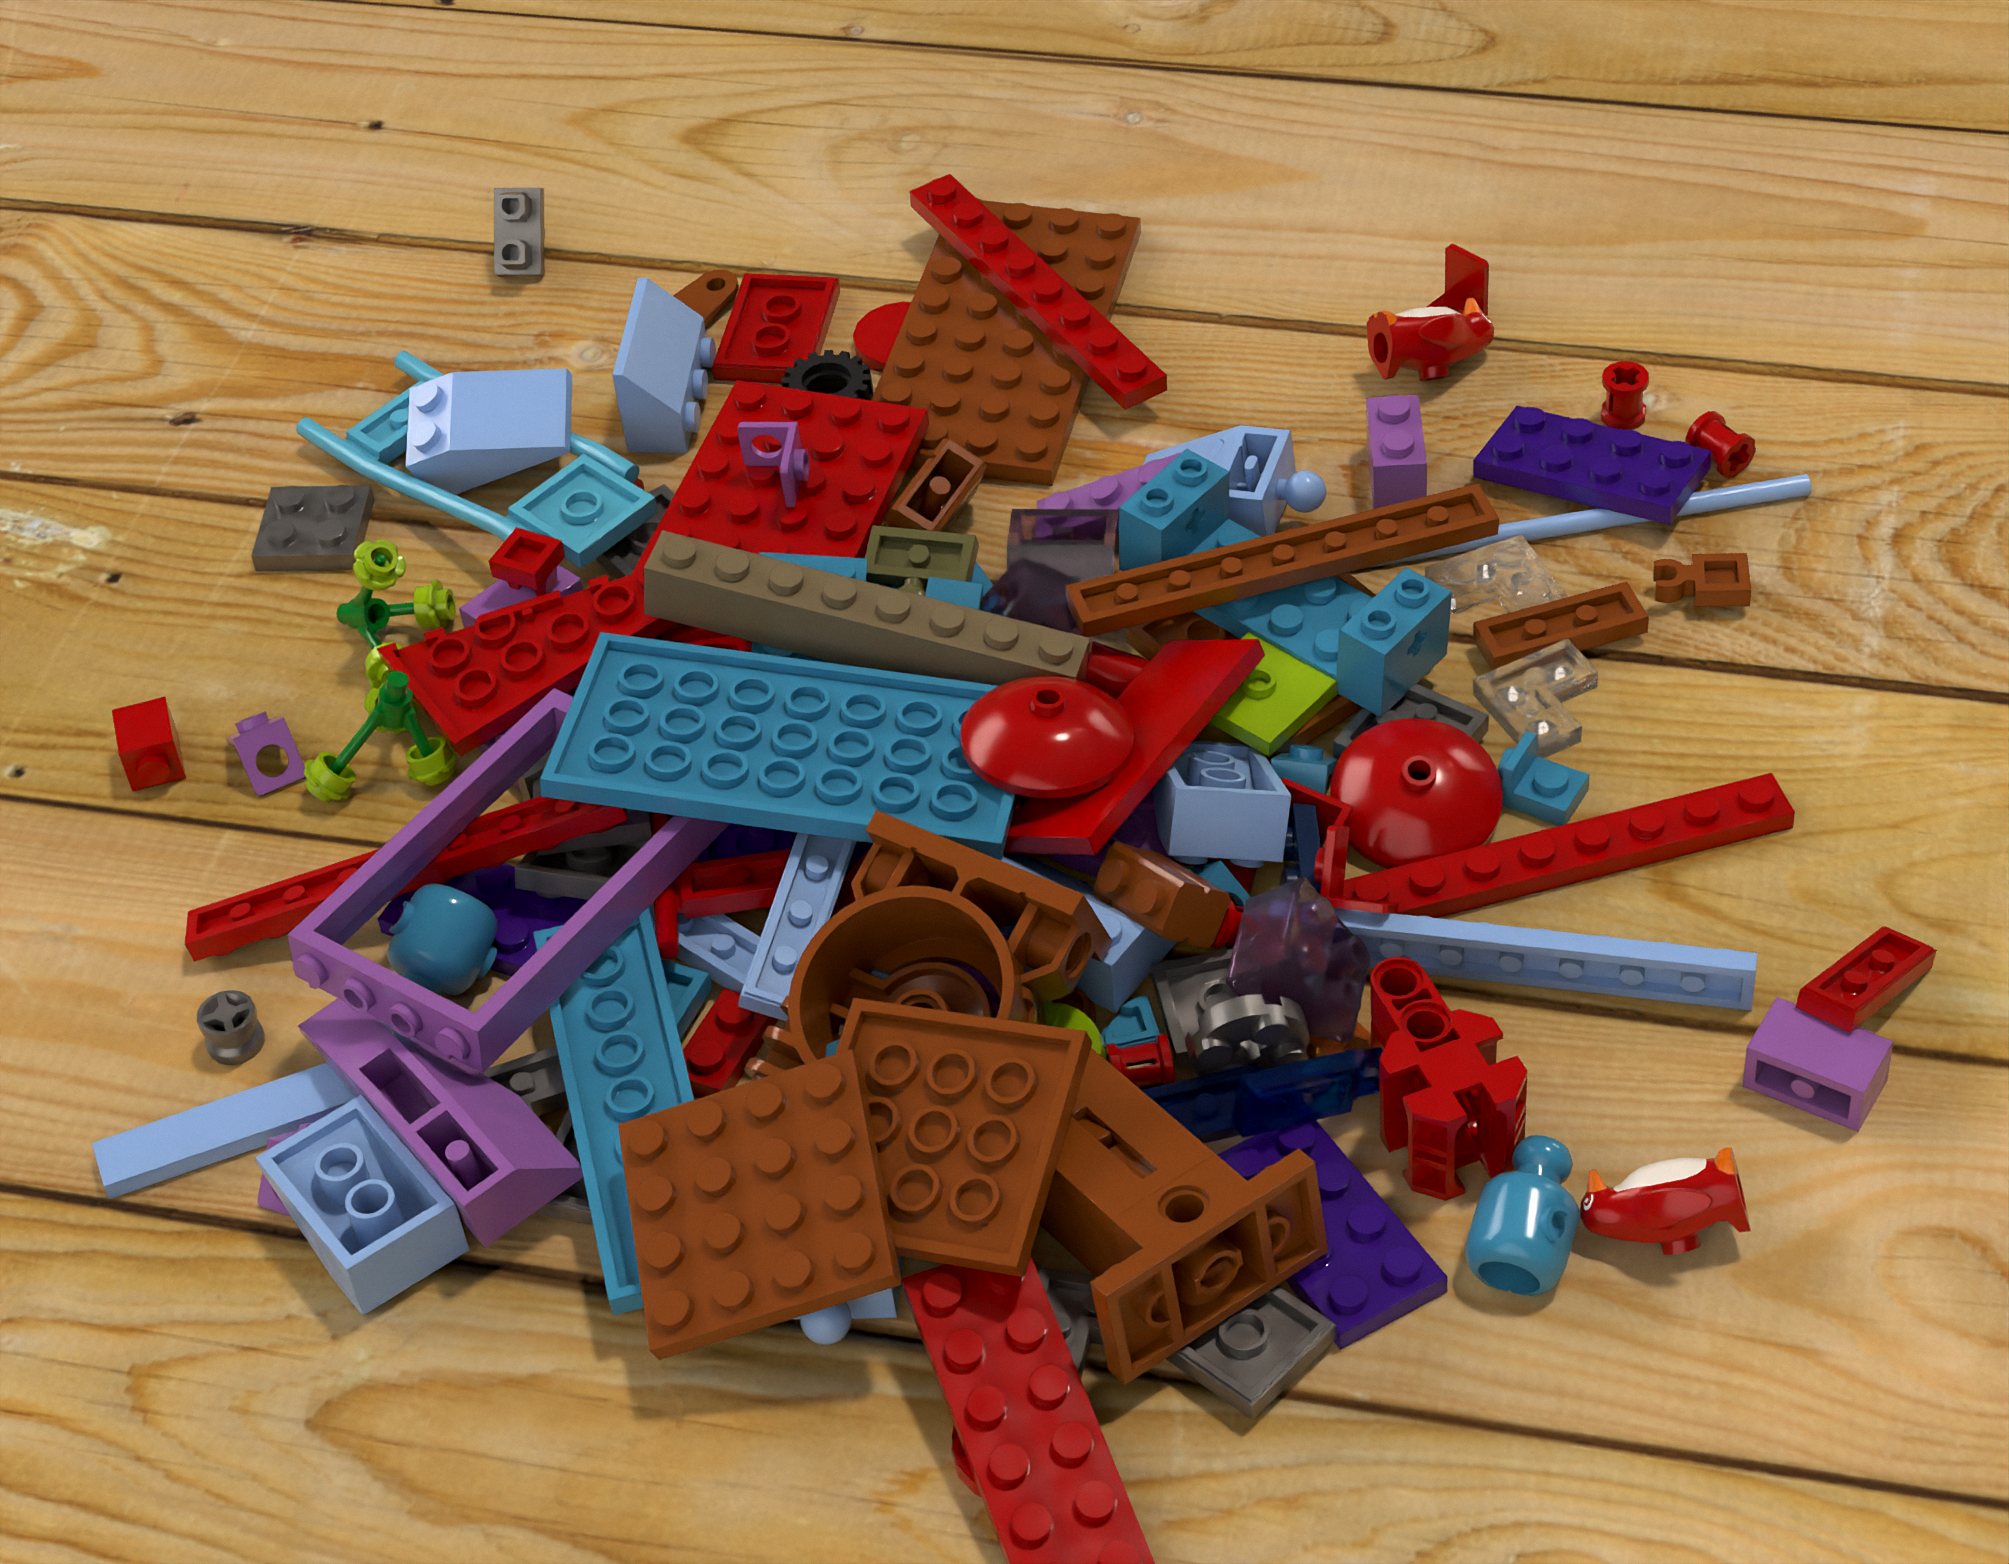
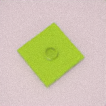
(1274, 700)

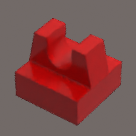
(528, 561)

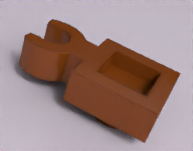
(1710, 579)

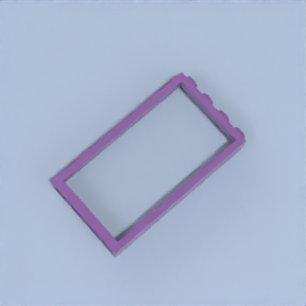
(422, 1014)

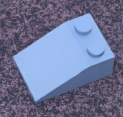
(487, 425)
(1222, 805)
(364, 1204)

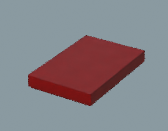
(774, 325)

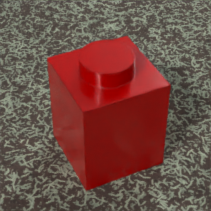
(148, 744)

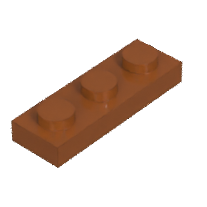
(1584, 619)

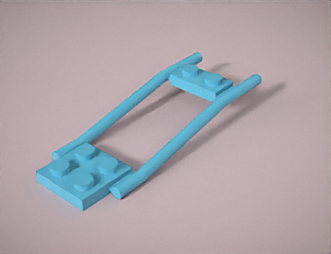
(583, 504)

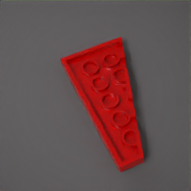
(512, 657)

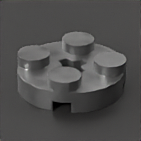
(1248, 1033)

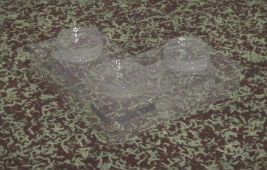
(1497, 571)
(1531, 694)

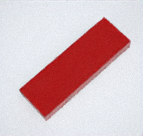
(1866, 978)

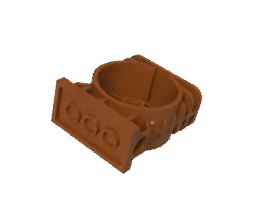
(929, 904)

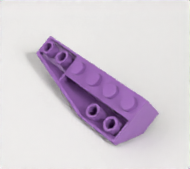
(455, 1121)

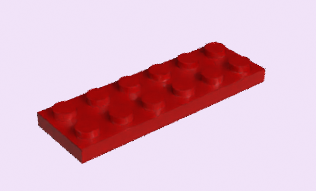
(1024, 1418)

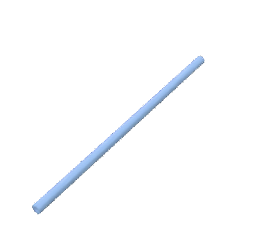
(1601, 518)

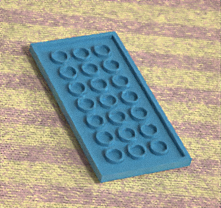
(773, 743)

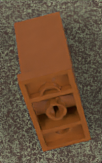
(1170, 1222)

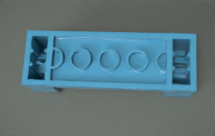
(1364, 642)

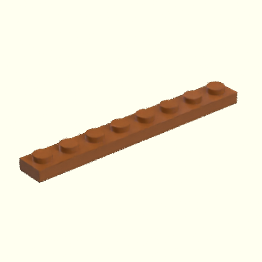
(1281, 560)

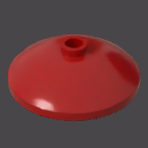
(1047, 737)
(1412, 819)

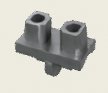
(519, 231)

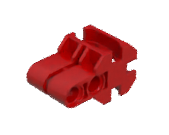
(1442, 1082)

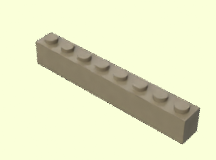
(847, 617)

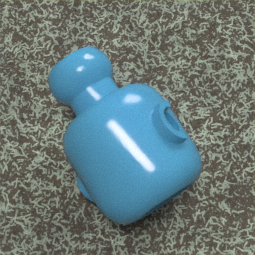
(443, 940)
(1525, 1221)

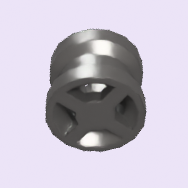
(230, 1027)

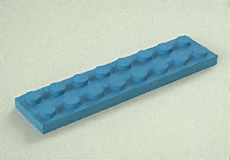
(617, 1065)

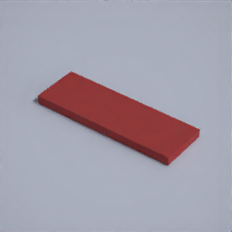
(1168, 710)

